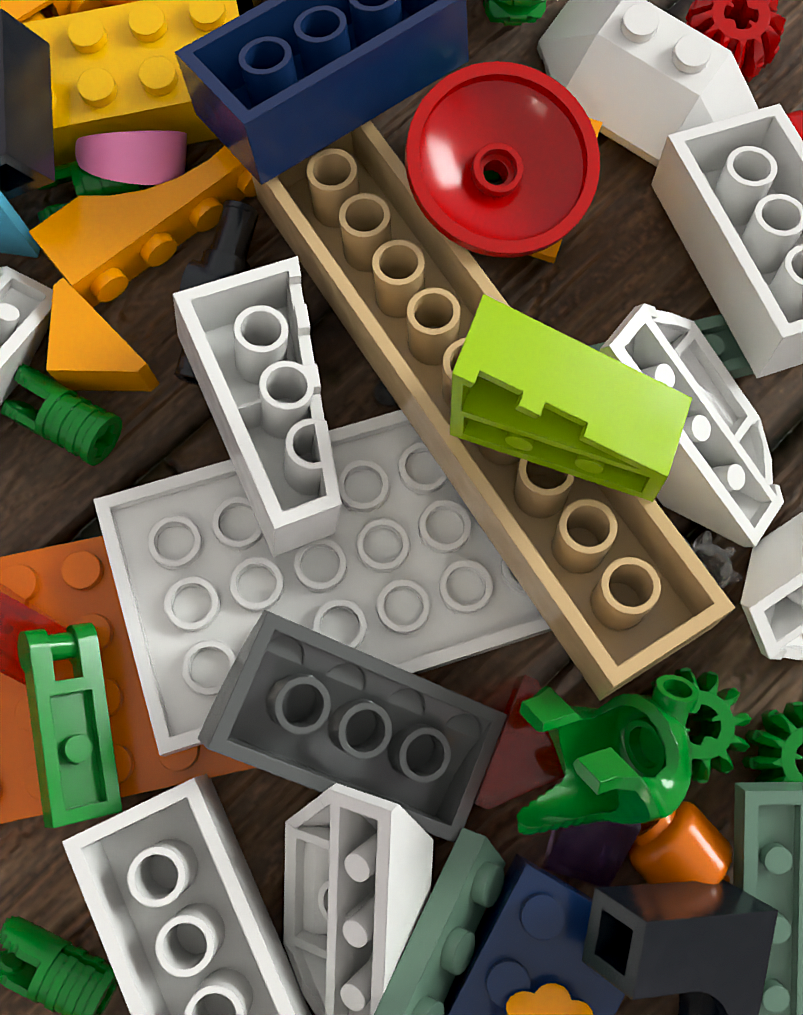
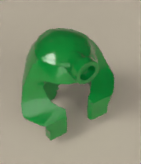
(617, 760)

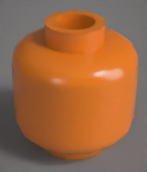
(681, 849)

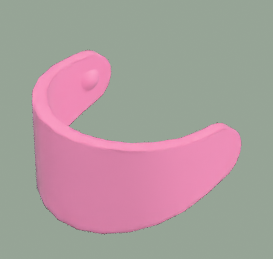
(133, 156)

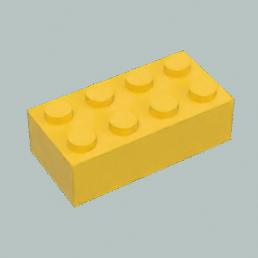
(121, 68)

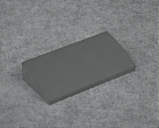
(352, 720)

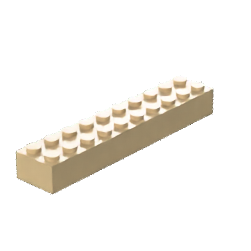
(590, 558)

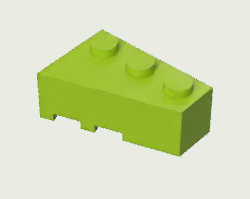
(563, 404)

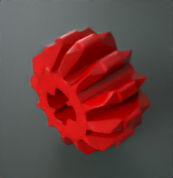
(742, 26)

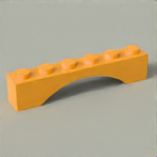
(114, 238)

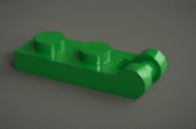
(70, 725)

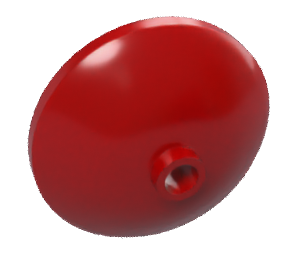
(507, 123)

